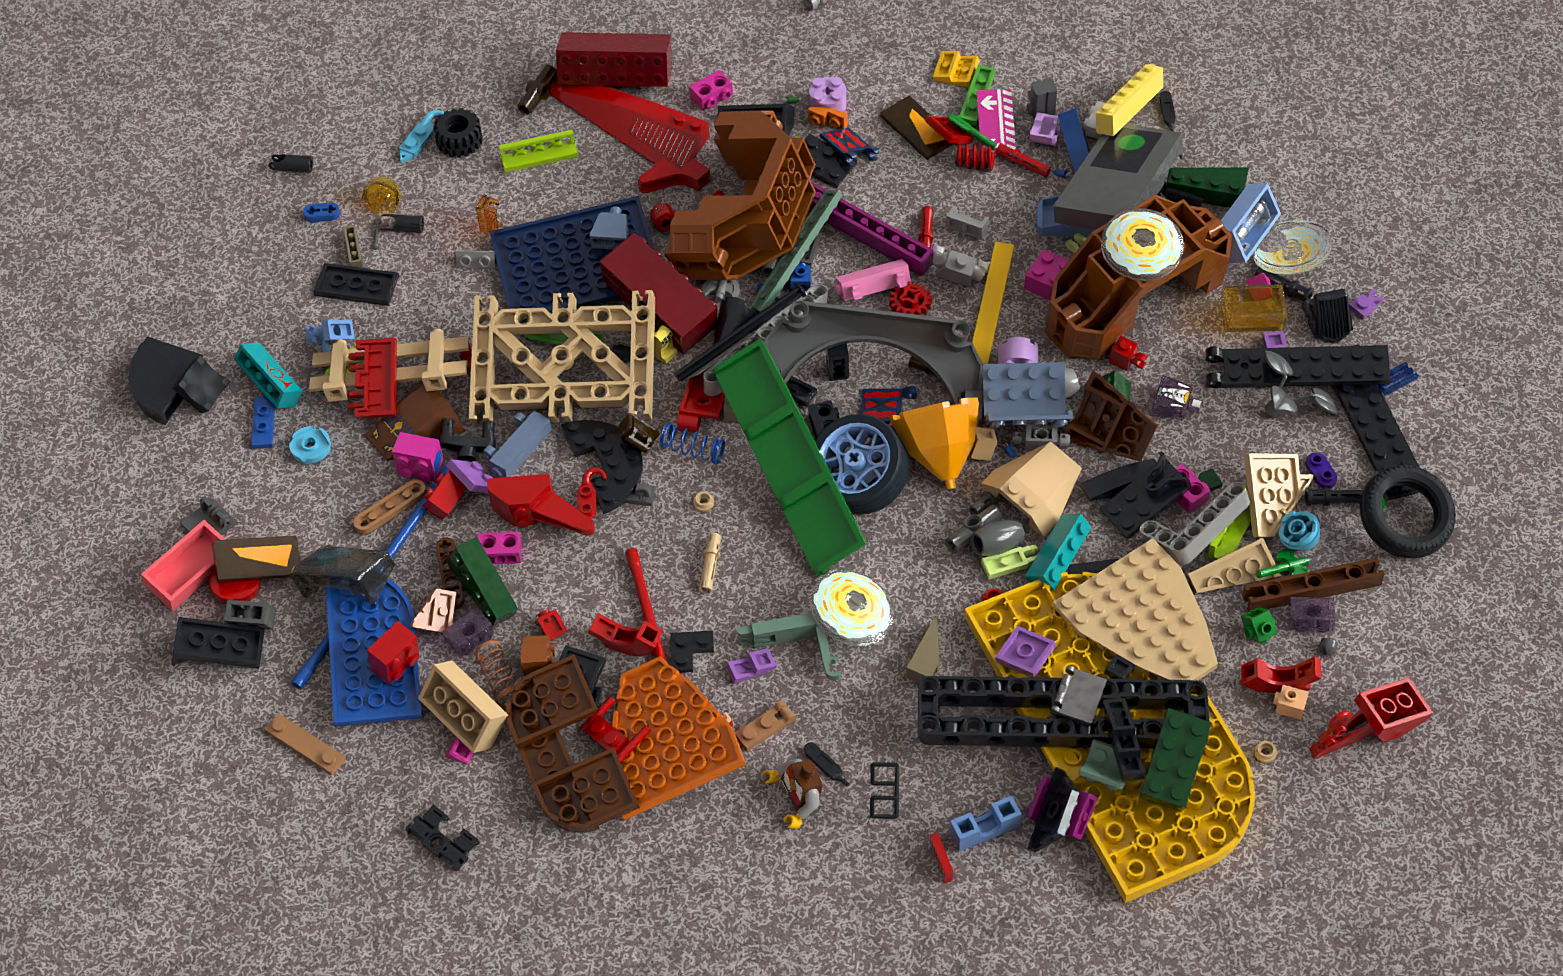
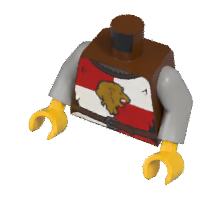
(801, 785)

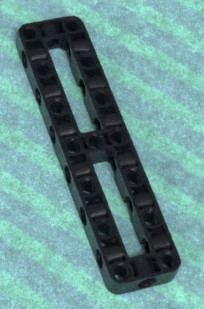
(1041, 694)

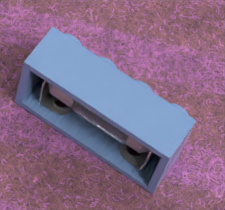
(1250, 220)

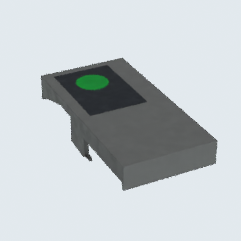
(1118, 175)

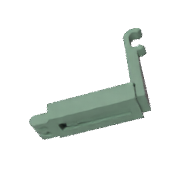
(788, 630)

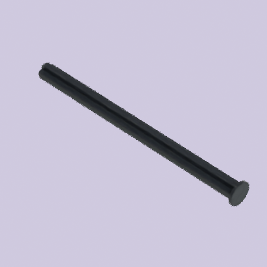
(740, 333)

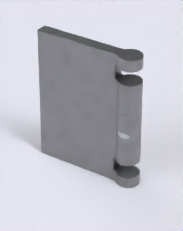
(1078, 695)

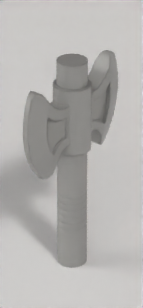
(721, 288)

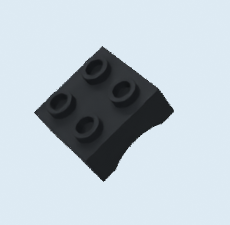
(200, 384)

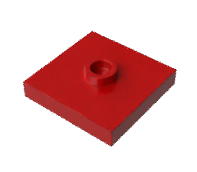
(948, 131)

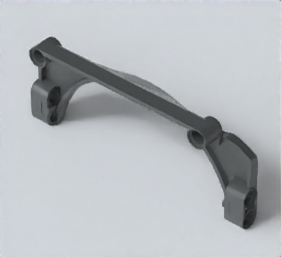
(923, 337)

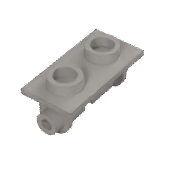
(475, 259)

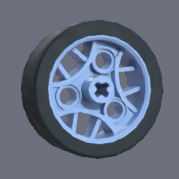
(860, 461)

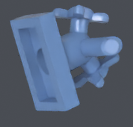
(329, 331)

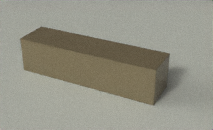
(353, 246)

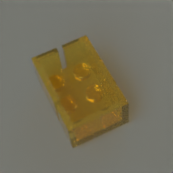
(1259, 310)

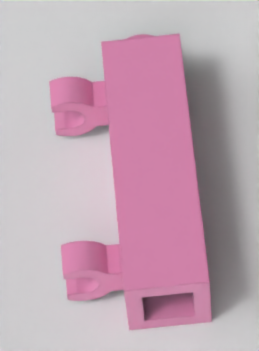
(872, 280)

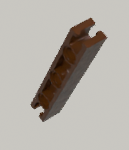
(1327, 583)

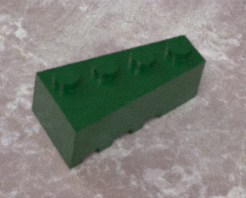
(1216, 185)
(482, 581)

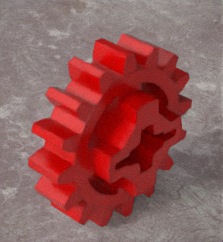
(910, 299)

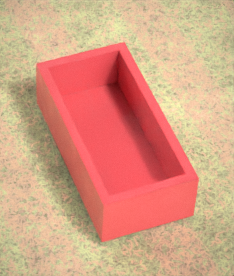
(183, 566)

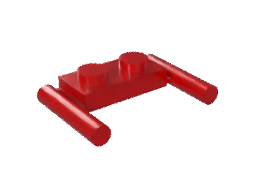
(608, 736)

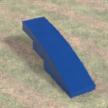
(1074, 137)

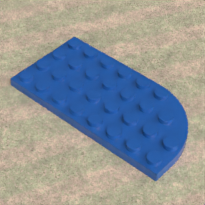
(352, 629)

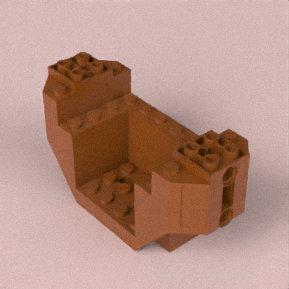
(751, 229)
(1097, 304)

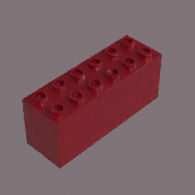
(614, 59)
(677, 302)

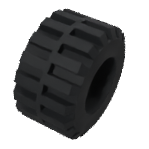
(458, 143)

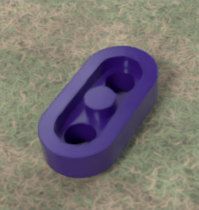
(1321, 469)

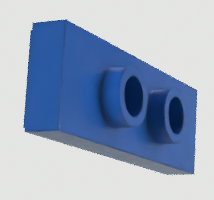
(263, 423)

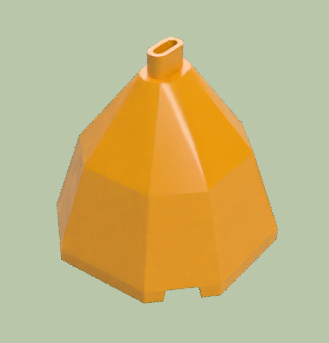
(939, 436)

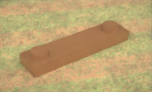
(305, 744)

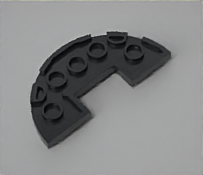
(618, 458)

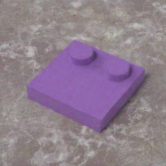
(470, 475)
(1025, 651)

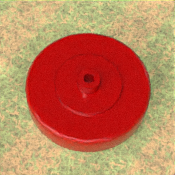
(233, 590)

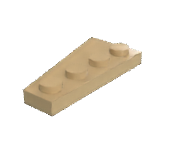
(1234, 568)

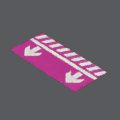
(996, 117)

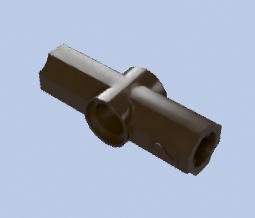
(537, 90)

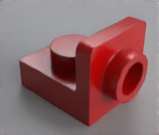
(551, 624)

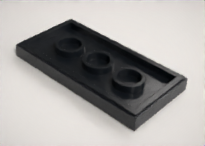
(356, 284)

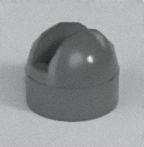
(1328, 646)

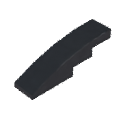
(1114, 481)
(1123, 739)

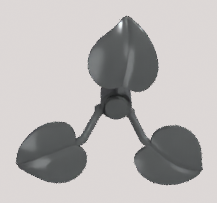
(1281, 401)

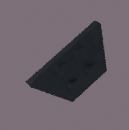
(1055, 811)

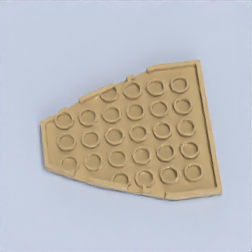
(1143, 615)

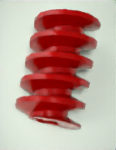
(976, 157)

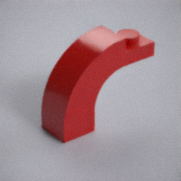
(623, 639)
(1270, 678)

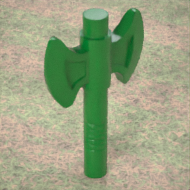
(966, 127)
(1290, 563)

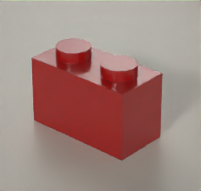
(445, 494)

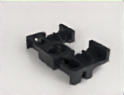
(450, 851)

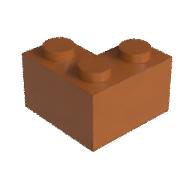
(536, 653)

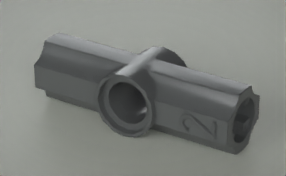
(971, 523)

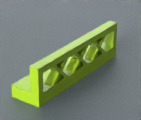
(538, 154)
(1231, 536)

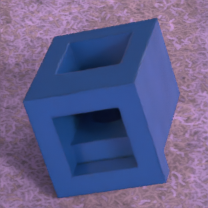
(801, 275)

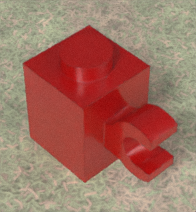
(1125, 353)

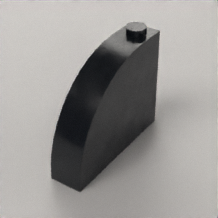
(153, 375)

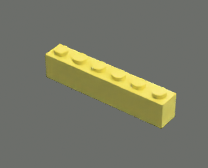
(1129, 100)

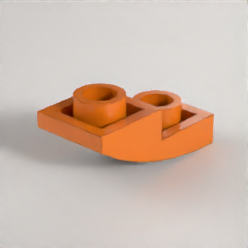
(822, 116)

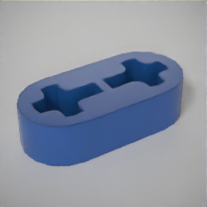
(321, 212)

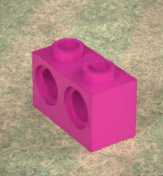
(711, 90)
(1200, 489)
(500, 551)

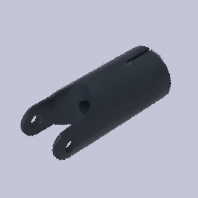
(293, 163)
(406, 223)

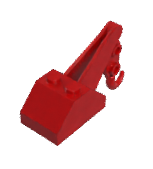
(532, 499)
(1388, 709)

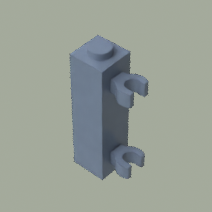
(520, 445)

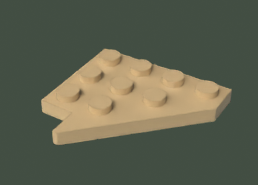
(1273, 490)

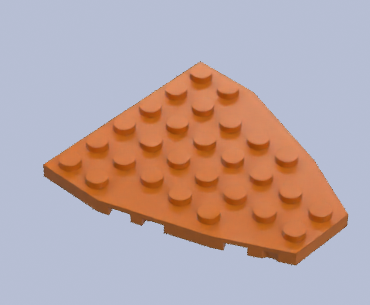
(687, 735)

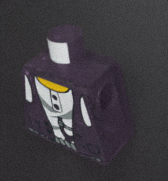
(1174, 399)

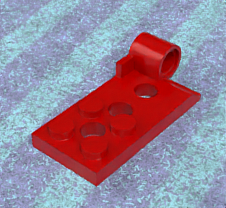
(690, 408)

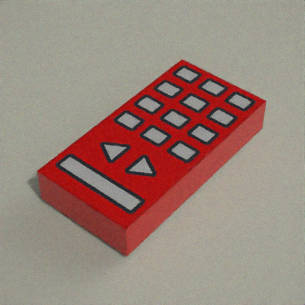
(941, 857)

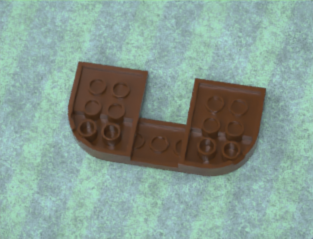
(571, 795)

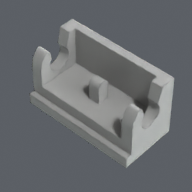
(966, 224)

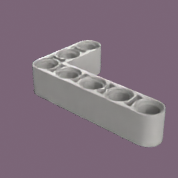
(1201, 530)

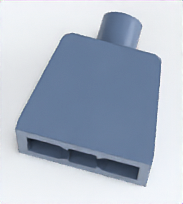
(609, 229)

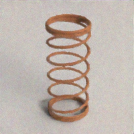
(482, 658)

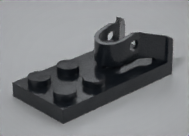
(1146, 497)
(217, 643)

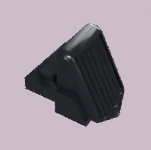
(1329, 315)

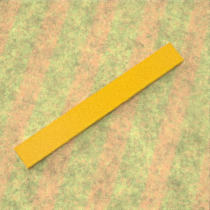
(992, 300)

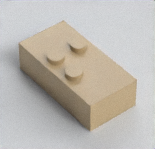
(462, 706)

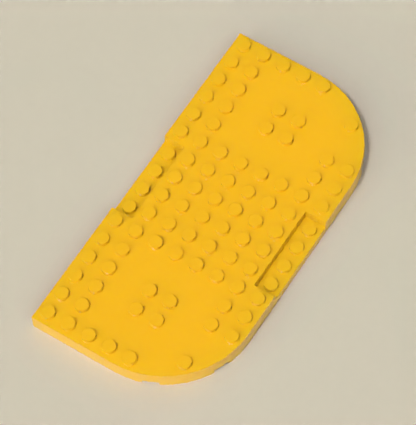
(1135, 839)

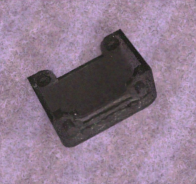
(344, 568)

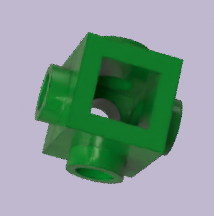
(1259, 625)

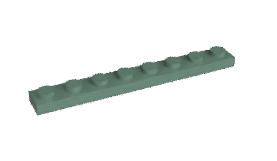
(790, 260)

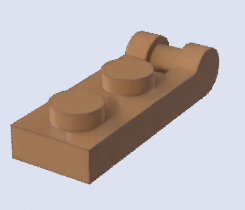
(765, 726)

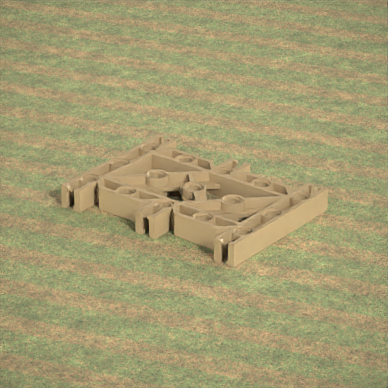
(580, 340)

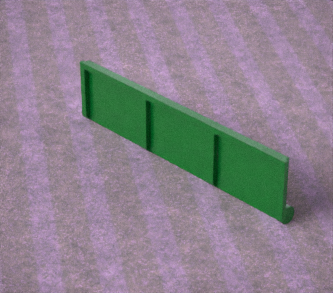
(789, 457)

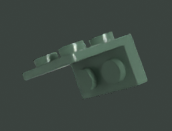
(1102, 766)

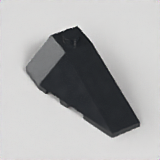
(783, 112)

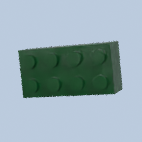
(1175, 760)

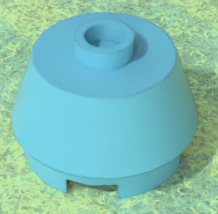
(1299, 531)

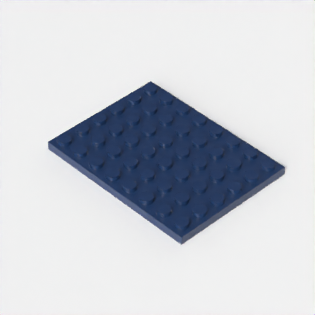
(559, 258)

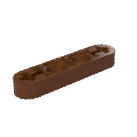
(447, 574)

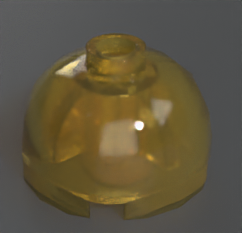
(379, 192)

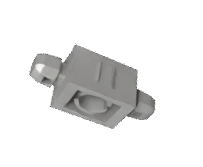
(1040, 431)

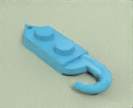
(418, 137)

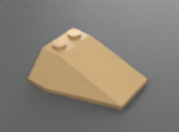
(1036, 485)

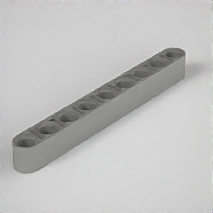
(817, 293)

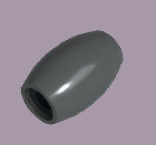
(997, 537)

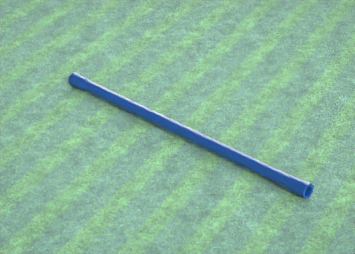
(306, 671)

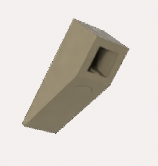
(926, 656)

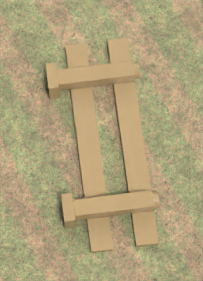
(432, 374)

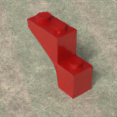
(666, 174)

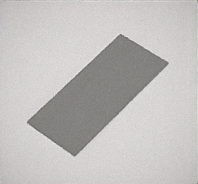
(720, 356)

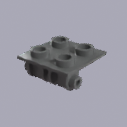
(213, 514)

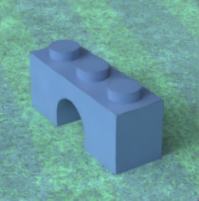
(998, 820)

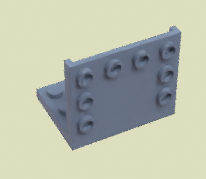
(1024, 394)

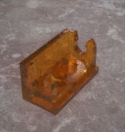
(487, 215)

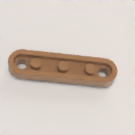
(389, 506)

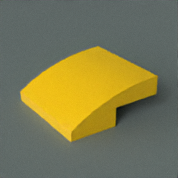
(955, 68)

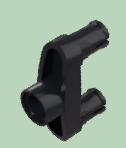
(466, 446)

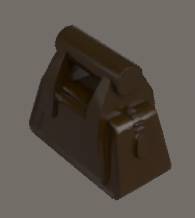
(638, 432)

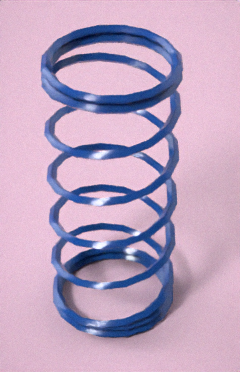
(671, 435)

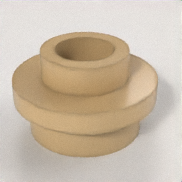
(703, 496)
(1268, 746)

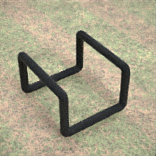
(885, 783)

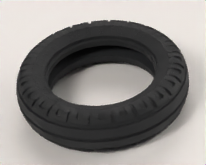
(1427, 485)

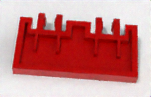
(376, 376)

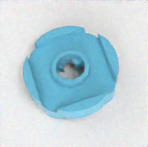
(313, 454)

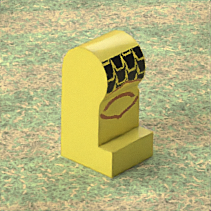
(663, 345)

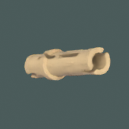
(710, 555)

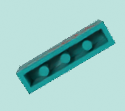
(268, 375)
(1059, 550)

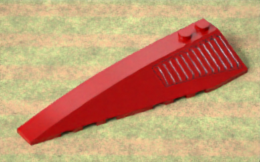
(637, 122)

